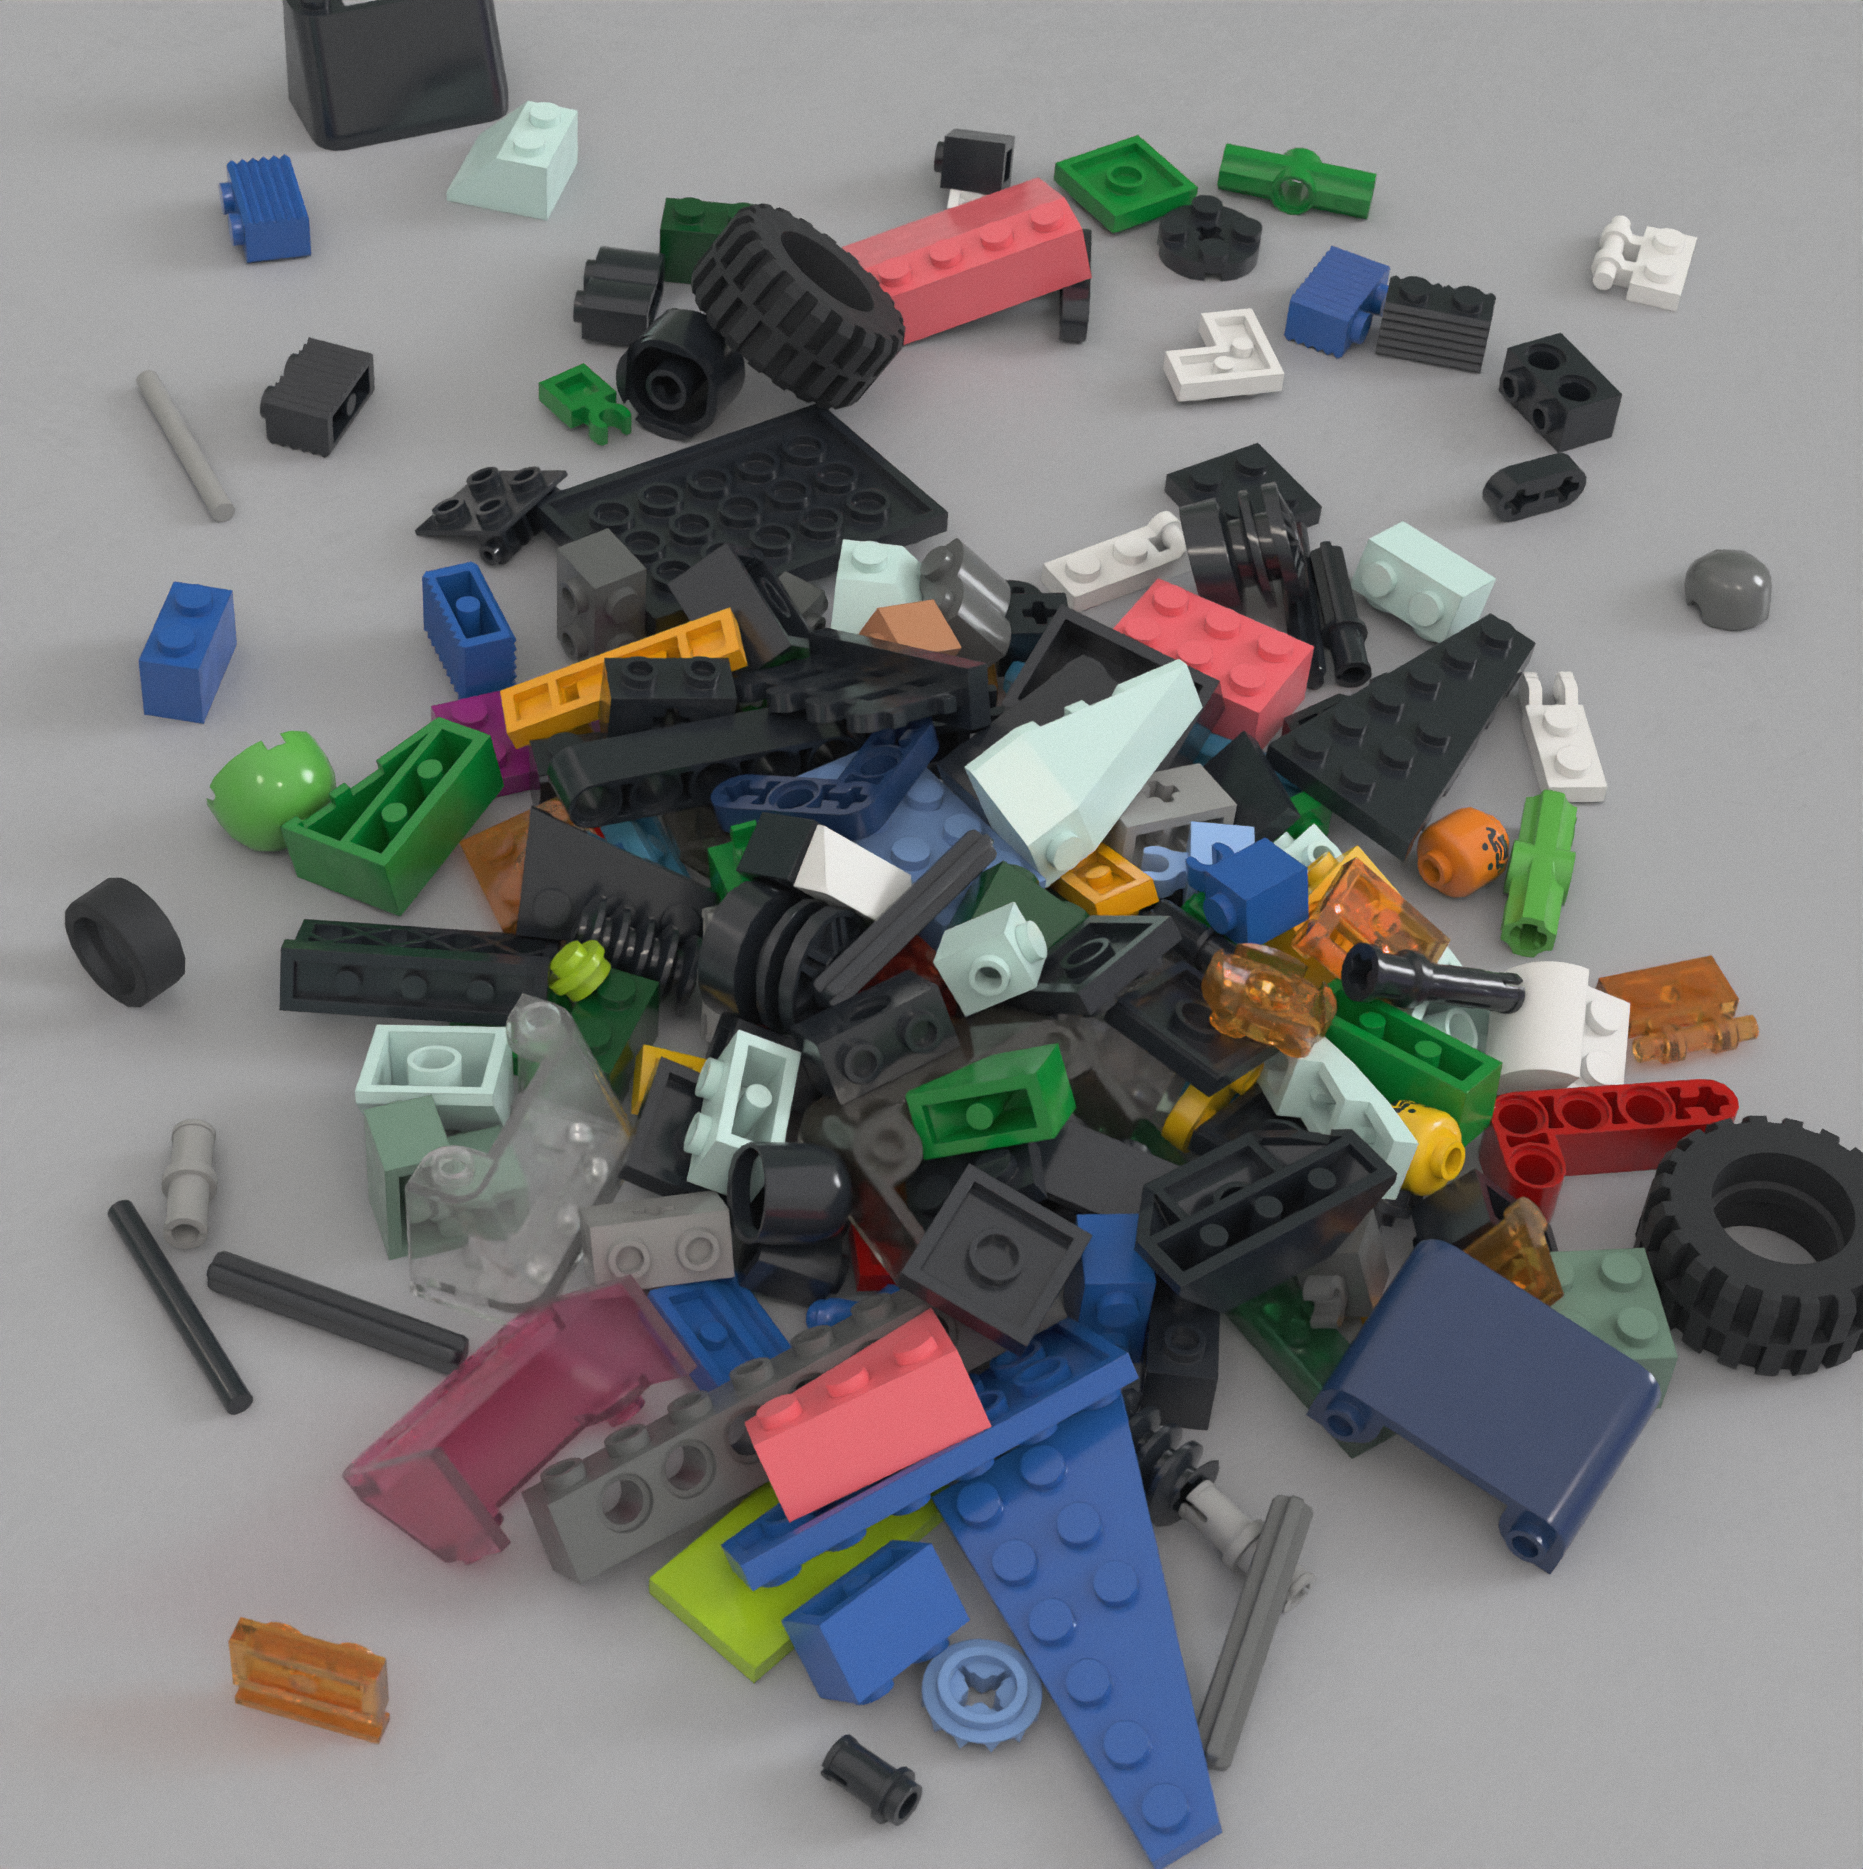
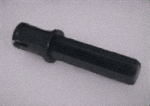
(1343, 630)

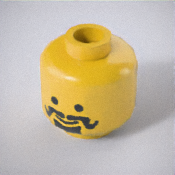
(1439, 1150)

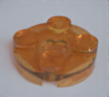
(1267, 999)

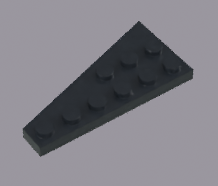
(1407, 736)

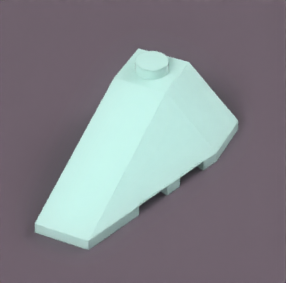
(1068, 782)

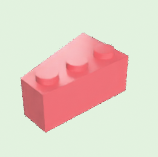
(867, 1417)

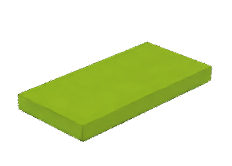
(747, 1623)

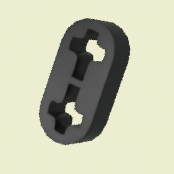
(1534, 487)

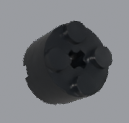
(679, 375)

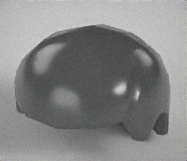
(1729, 589)

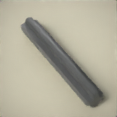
(1252, 1629)

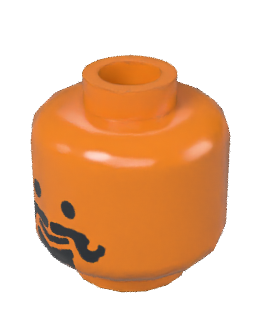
(1462, 852)

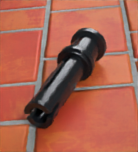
(1412, 979)

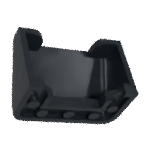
(392, 68)

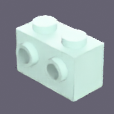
(1421, 582)
(744, 1101)

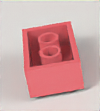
(1258, 667)

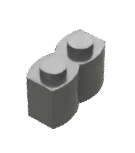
(970, 599)

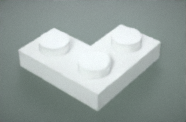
(1231, 364)

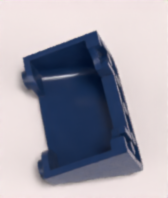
(1493, 1394)

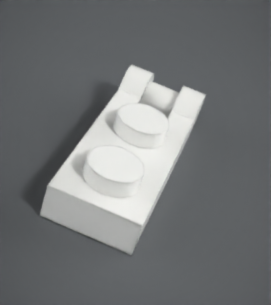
(1119, 564)

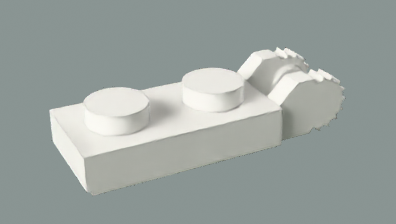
(1561, 739)

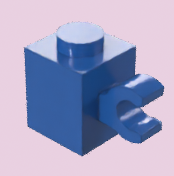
(1251, 891)

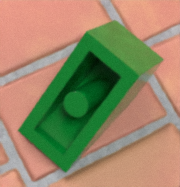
(993, 1103)

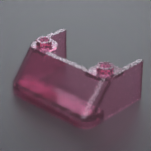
(512, 1411)

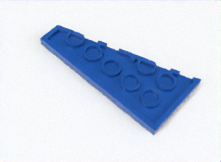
(1024, 1400)
(1082, 1587)

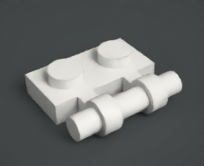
(1660, 263)

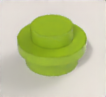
(578, 969)

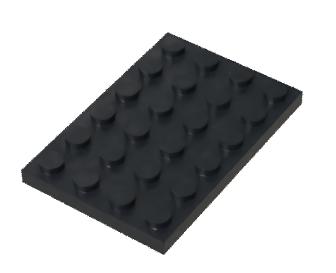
(769, 487)

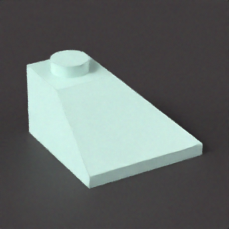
(871, 578)

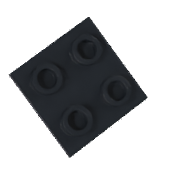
(495, 509)

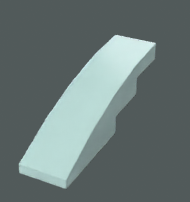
(1335, 1094)

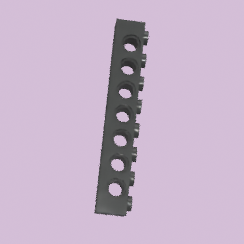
(713, 1473)

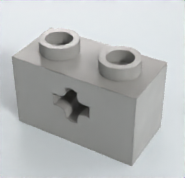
(1165, 810)
(658, 1240)

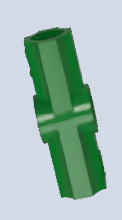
(1272, 177)

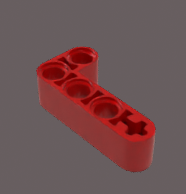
(1593, 1130)

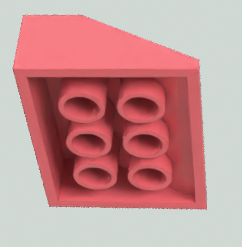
(977, 257)

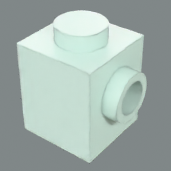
(991, 958)

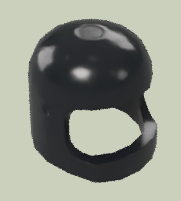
(804, 1193)

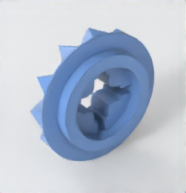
(985, 1667)

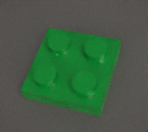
(1124, 183)

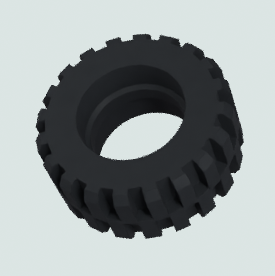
(797, 306)
(1730, 1297)

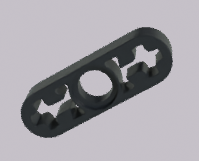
(1075, 304)

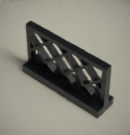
(412, 971)

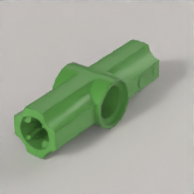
(1539, 874)

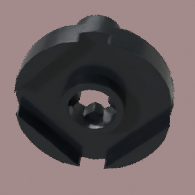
(1209, 240)

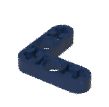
(850, 805)

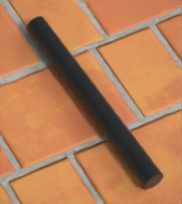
(180, 1307)

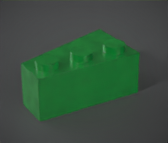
(400, 821)

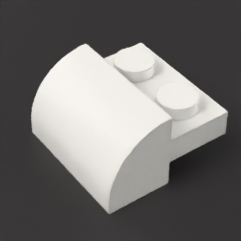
(1561, 1032)

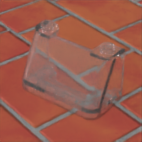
(506, 1223)

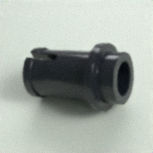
(884, 1789)

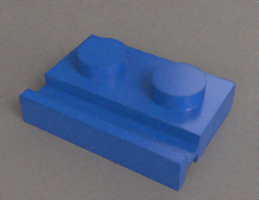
(718, 1327)

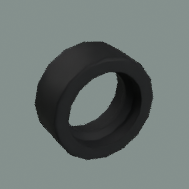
(125, 942)

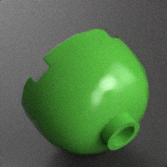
(270, 787)

